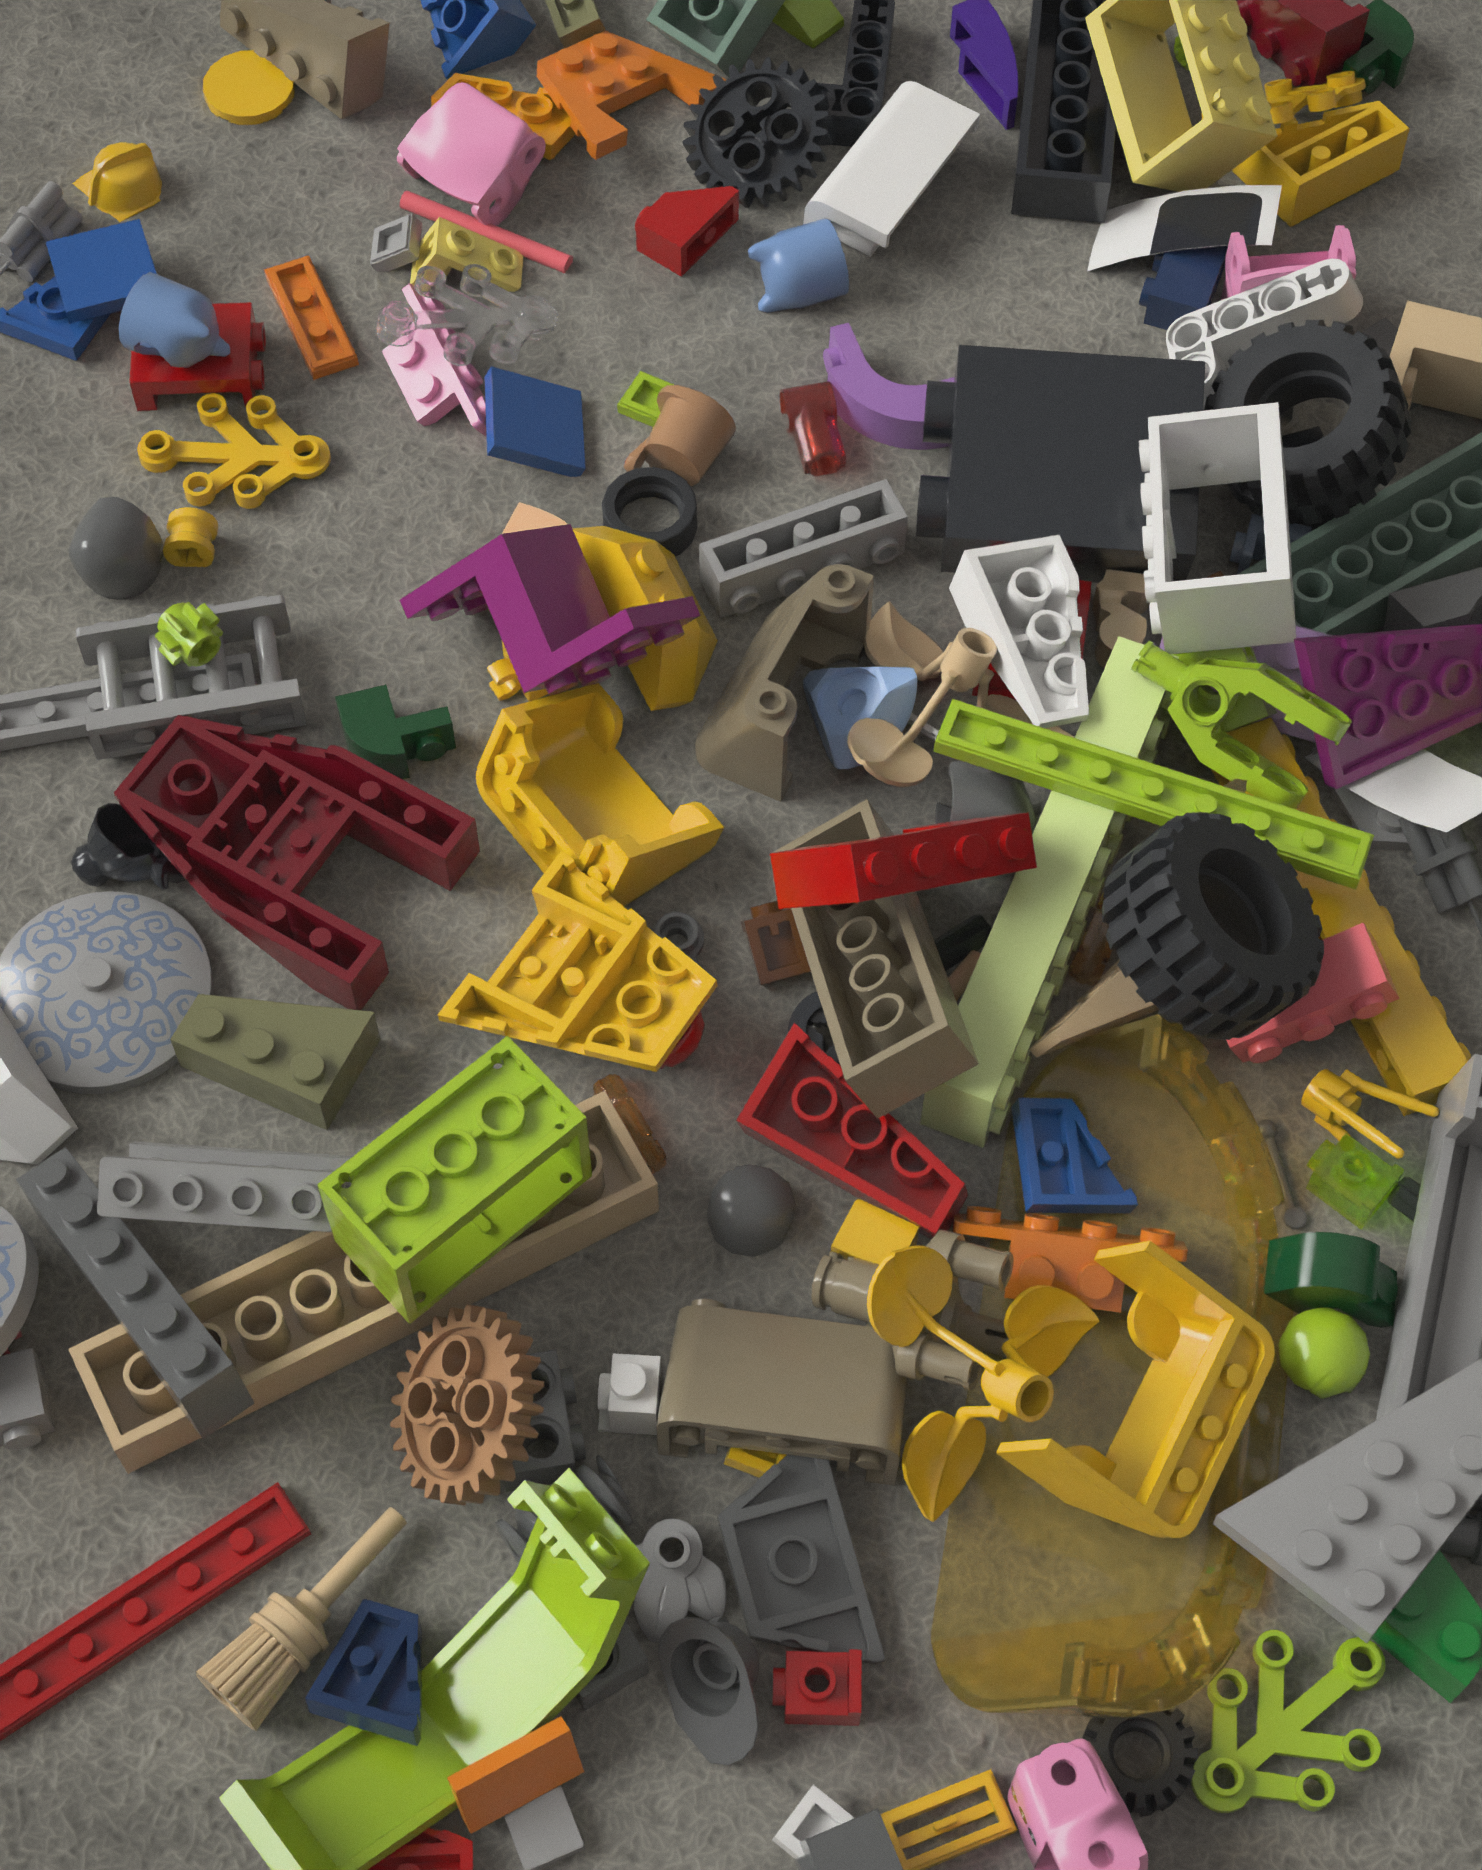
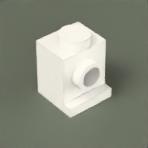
(630, 1395)

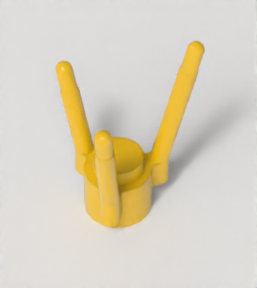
(1336, 1104)

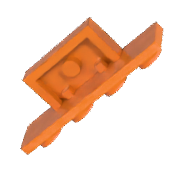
(1062, 1254)

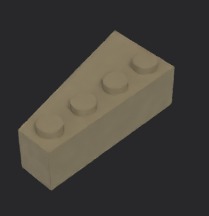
(317, 46)

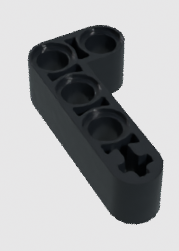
(865, 72)

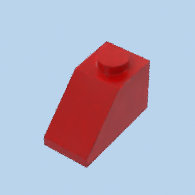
(685, 225)

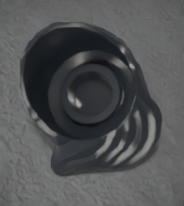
(121, 852)

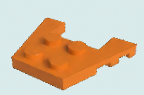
(608, 75)

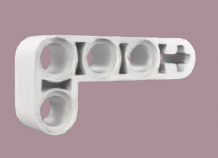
(1218, 330)

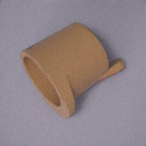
(686, 434)

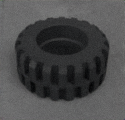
(1322, 364)
(1212, 926)

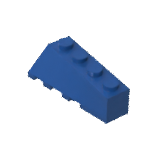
(477, 31)

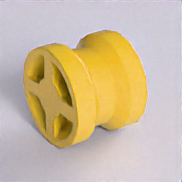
(190, 538)

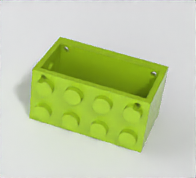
(457, 1178)

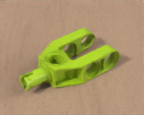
(1203, 726)

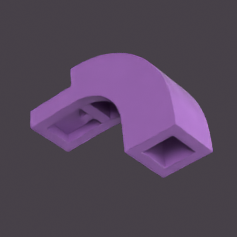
(871, 403)

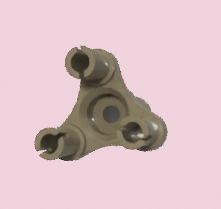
(845, 1288)

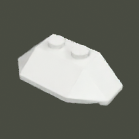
(30, 1111)

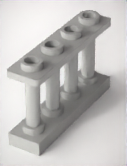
(137, 727)
(217, 1186)

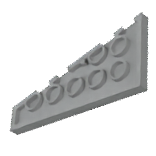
(1372, 1508)

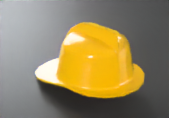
(122, 180)

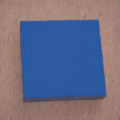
(99, 268)
(534, 422)

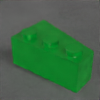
(1436, 1630)

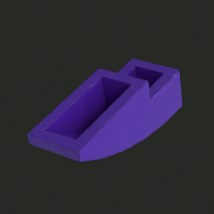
(986, 57)

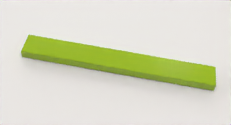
(1146, 789)

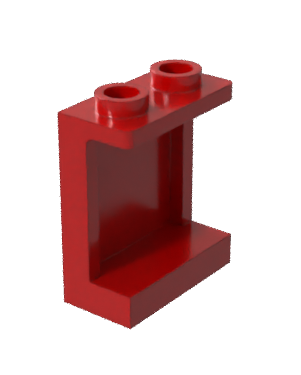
(234, 373)

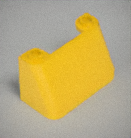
(567, 788)

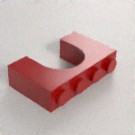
(903, 862)

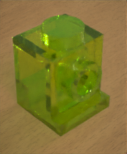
(1351, 1196)

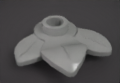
(677, 1586)

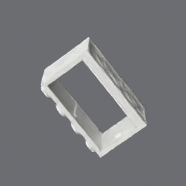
(1208, 451)

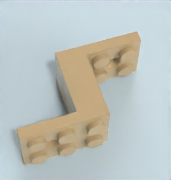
(1440, 359)

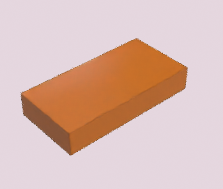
(515, 1774)

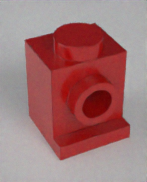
(837, 1704)

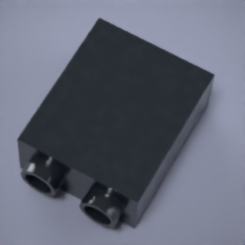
(1052, 451)

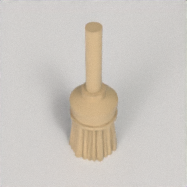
(288, 1633)

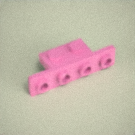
(428, 379)

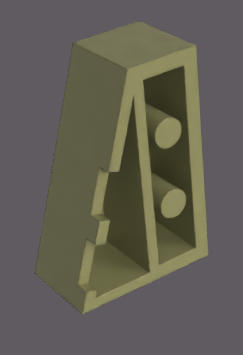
(278, 1051)

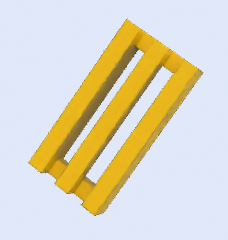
(995, 1804)

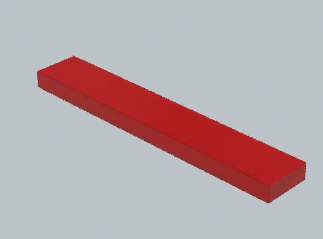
(146, 1606)

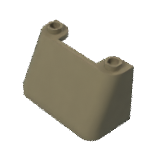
(752, 718)
(782, 1389)

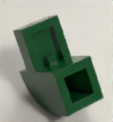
(1383, 49)
(390, 741)
(1333, 1273)

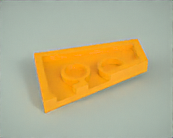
(535, 109)

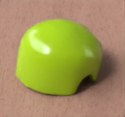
(1324, 1352)

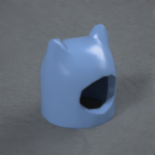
(801, 266)
(170, 322)

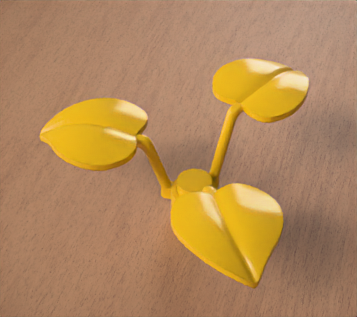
(1041, 1332)

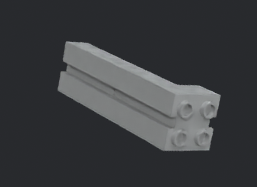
(1441, 1287)

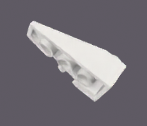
(1028, 606)

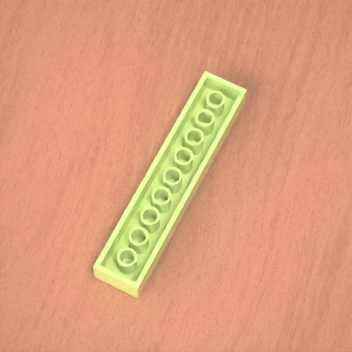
(1046, 913)

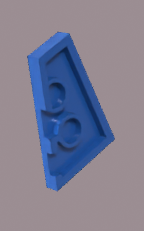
(44, 322)

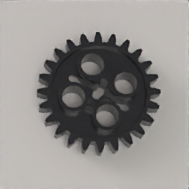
(735, 105)

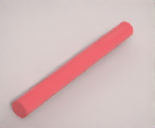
(528, 248)

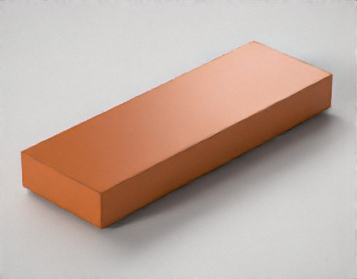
(311, 317)

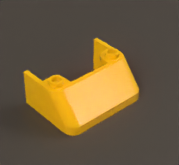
(1184, 1414)

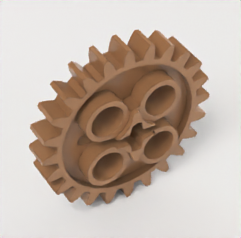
(467, 1405)

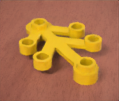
(1339, 91)
(239, 455)

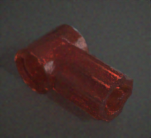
(814, 426)

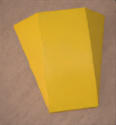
(587, 979)

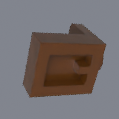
(774, 943)

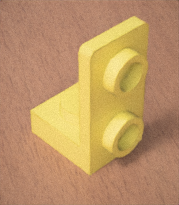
(455, 247)

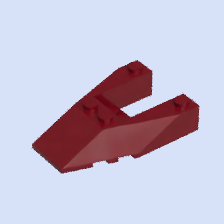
(262, 816)

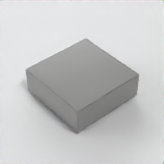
(396, 243)
(544, 1830)

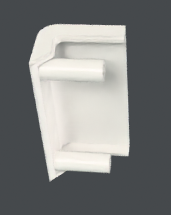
(891, 166)

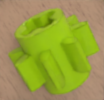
(189, 634)

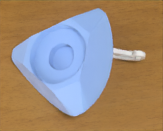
(853, 693)

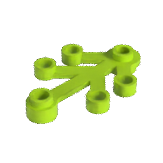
(1281, 1731)

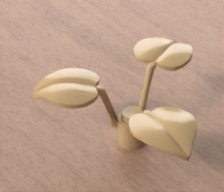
(963, 665)

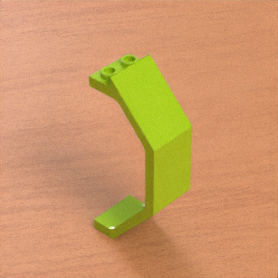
(486, 1688)

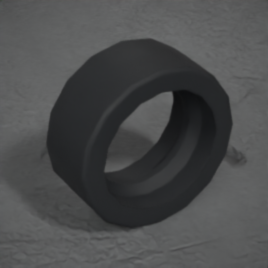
(659, 484)

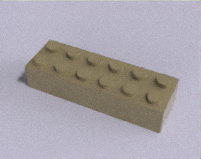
(881, 984)

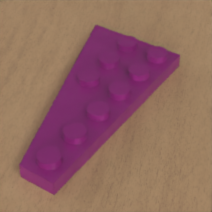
(1396, 689)

